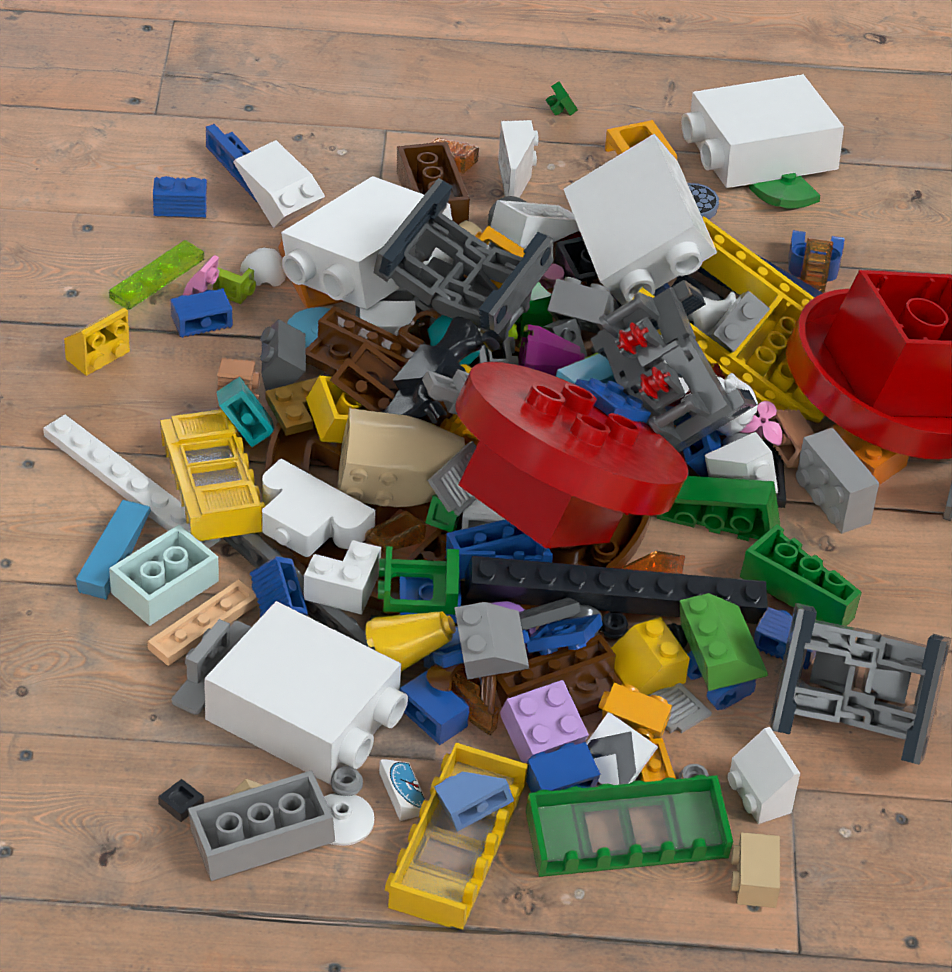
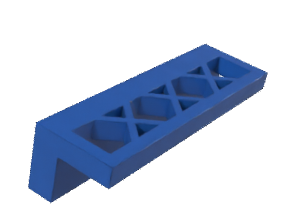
(227, 149)

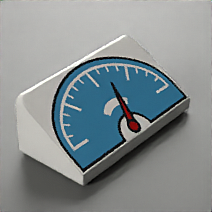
(402, 788)

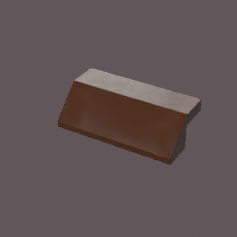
(343, 334)
(370, 380)
(584, 671)

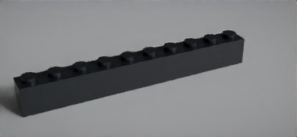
(605, 587)

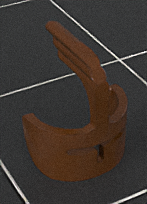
(415, 333)
(442, 678)

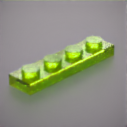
(156, 275)

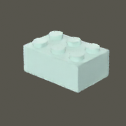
(164, 574)

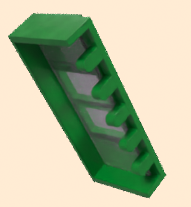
(628, 825)

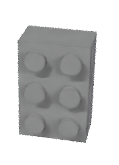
(582, 303)
(837, 480)

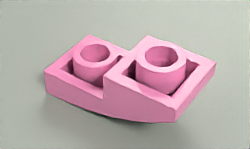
(203, 277)

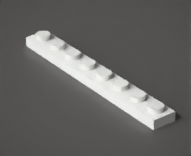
(118, 473)

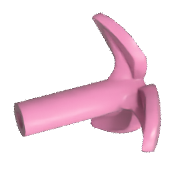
(762, 426)

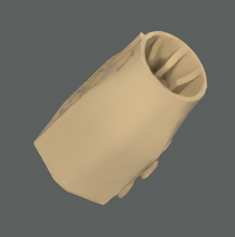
(392, 457)

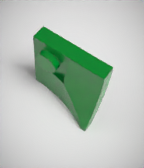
(787, 192)

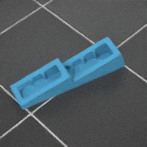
(112, 547)

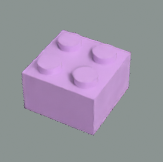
(542, 720)

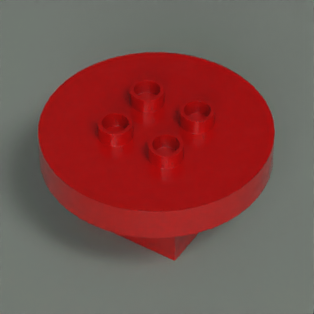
(881, 360)
(558, 460)

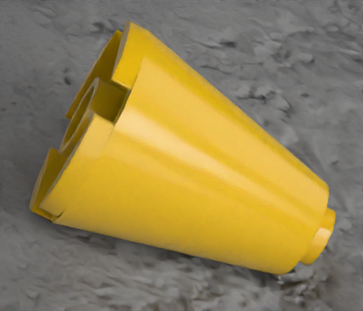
(410, 635)

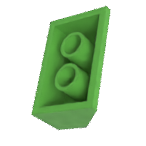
(720, 641)

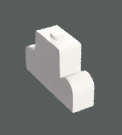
(307, 511)

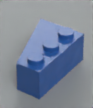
(495, 540)

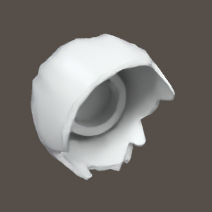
(266, 266)

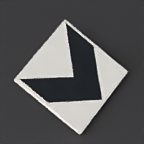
(619, 751)

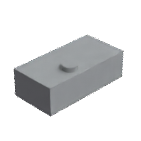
(261, 825)

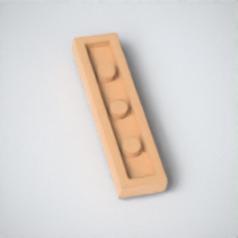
(189, 630)

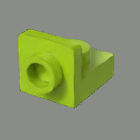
(236, 286)

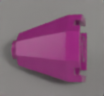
(547, 351)

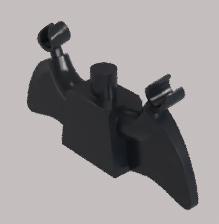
(443, 358)

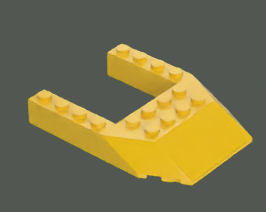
(762, 355)

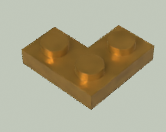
(291, 407)

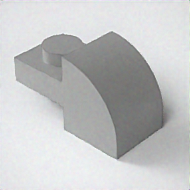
(445, 388)

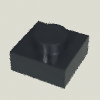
(179, 798)

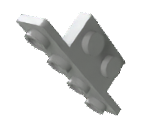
(203, 659)

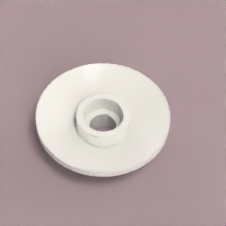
(354, 821)

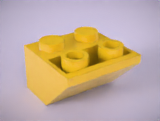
(99, 342)

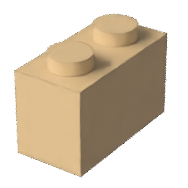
(757, 870)

